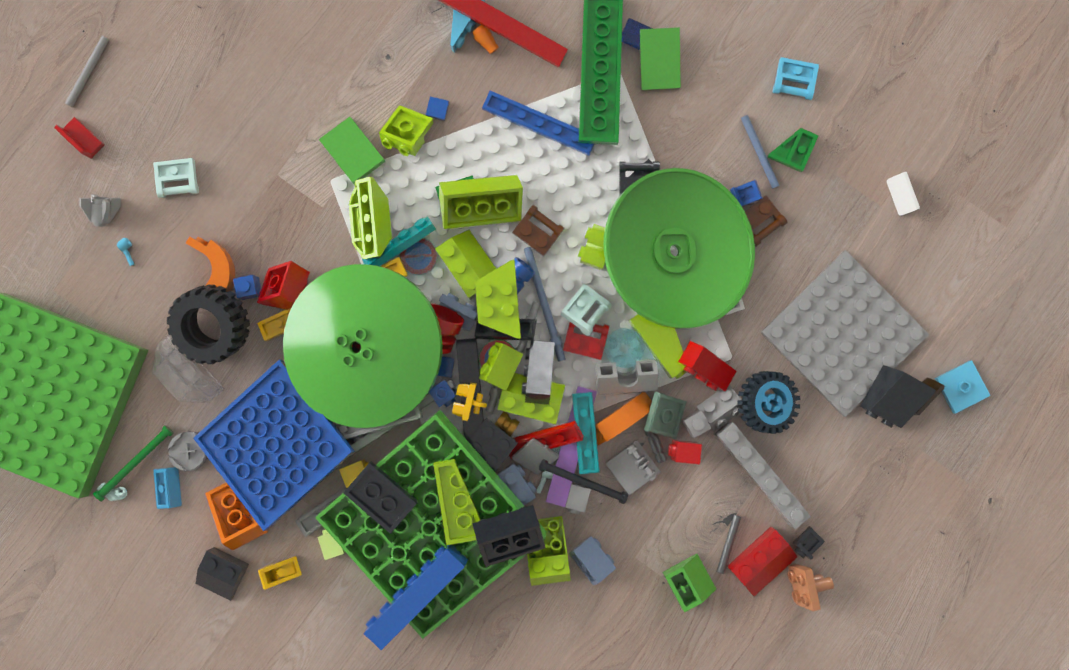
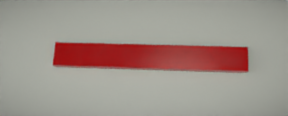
(510, 29)

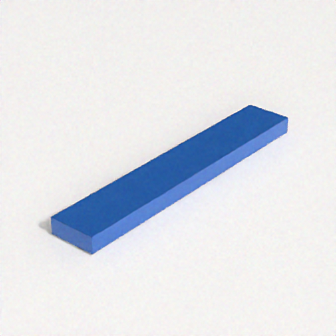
(535, 121)

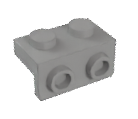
(720, 408)

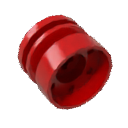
(450, 325)

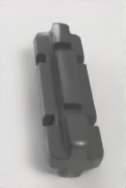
(656, 446)

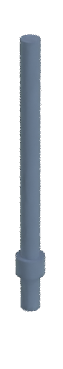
(545, 306)

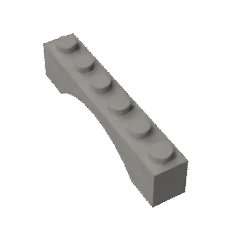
(763, 475)

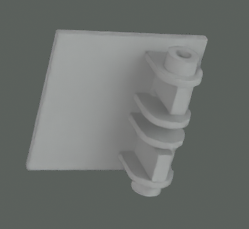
(633, 467)

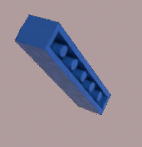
(415, 596)

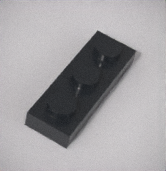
(527, 331)

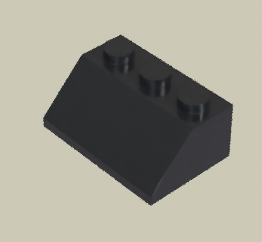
(509, 535)

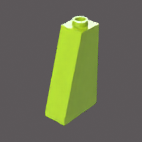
(662, 344)

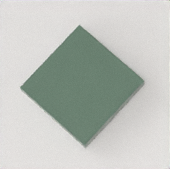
(665, 415)

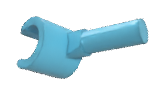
(123, 245)

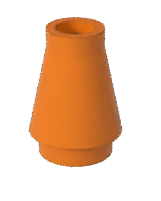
(485, 38)

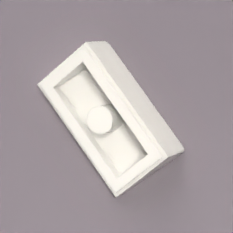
(903, 194)

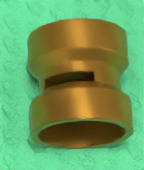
(506, 423)

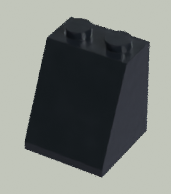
(895, 397)

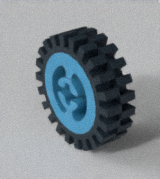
(780, 404)

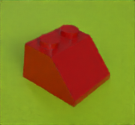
(283, 285)

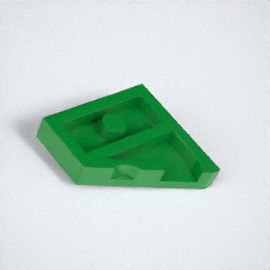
(795, 150)

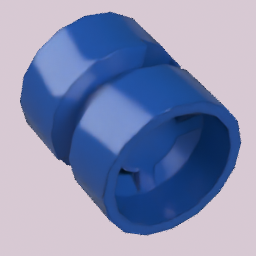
(523, 273)

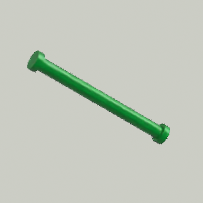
(100, 495)

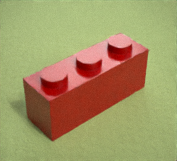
(707, 367)

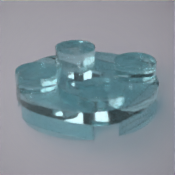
(634, 353)

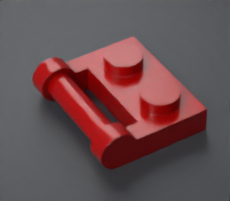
(586, 345)

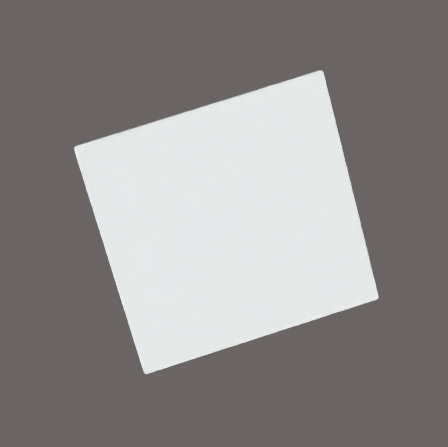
(569, 191)

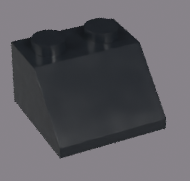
(220, 573)

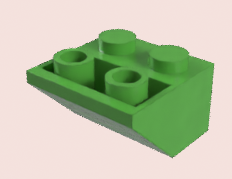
(689, 582)

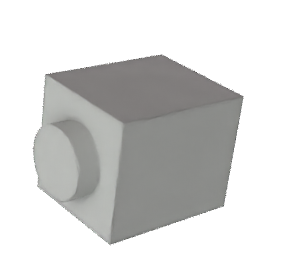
(696, 424)
(577, 498)

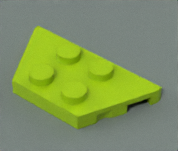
(498, 300)

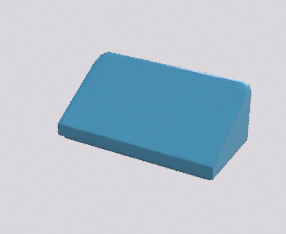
(167, 487)

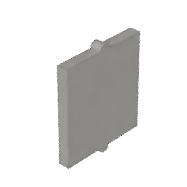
(532, 454)

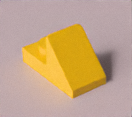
(279, 572)

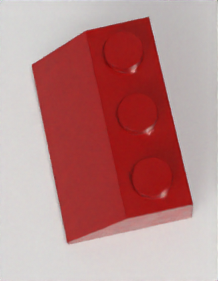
(762, 561)

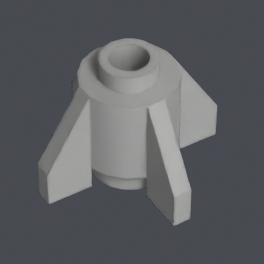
(99, 209)

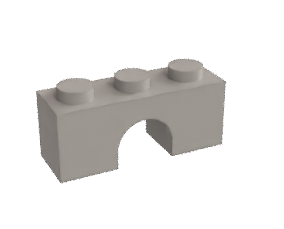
(641, 379)

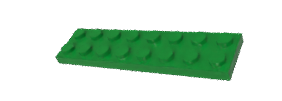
(600, 72)

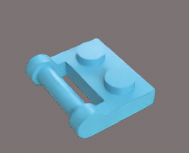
(797, 72)

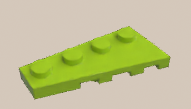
(455, 503)

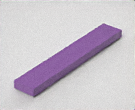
(567, 460)

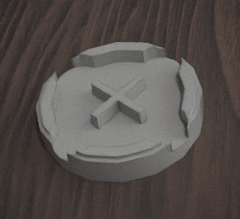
(185, 452)

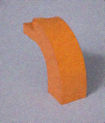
(222, 264)
(623, 418)

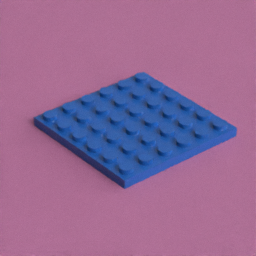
(272, 446)

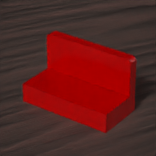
(81, 138)

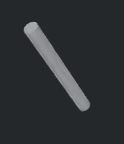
(87, 71)

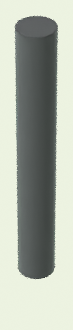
(728, 544)

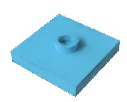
(963, 387)

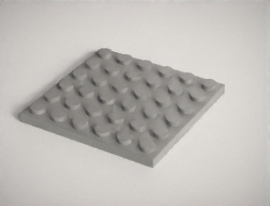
(844, 332)

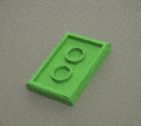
(660, 58)
(352, 150)

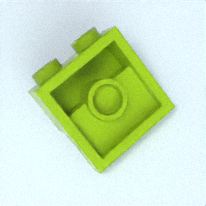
(405, 131)

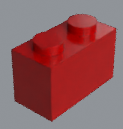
(685, 452)

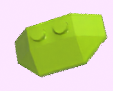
(369, 218)

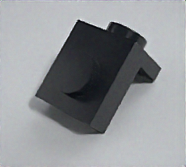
(808, 543)

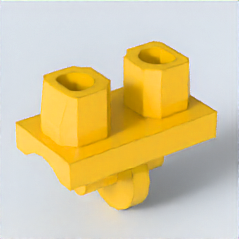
(468, 391)

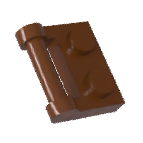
(759, 213)
(533, 235)

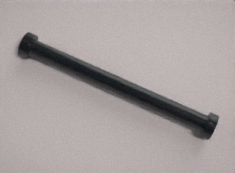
(545, 466)

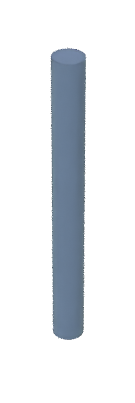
(759, 151)

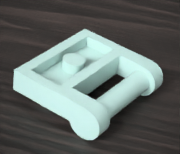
(175, 171)
(580, 305)

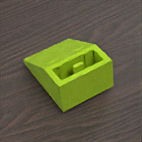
(551, 563)

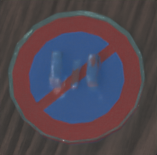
(419, 257)

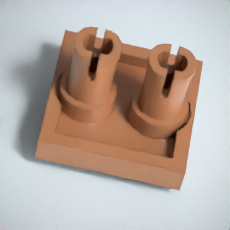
(807, 586)

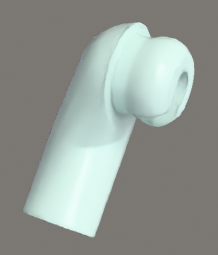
(115, 494)

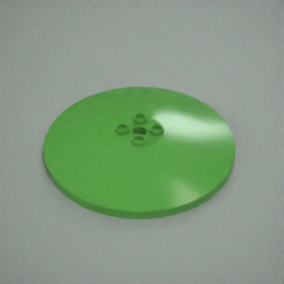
(711, 240)
(396, 338)

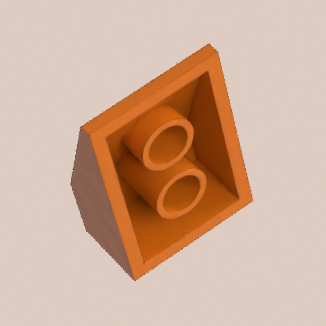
(231, 518)

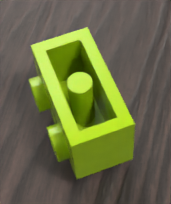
(500, 365)

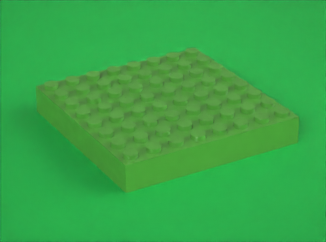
(60, 395)
(395, 557)

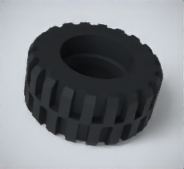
(188, 335)

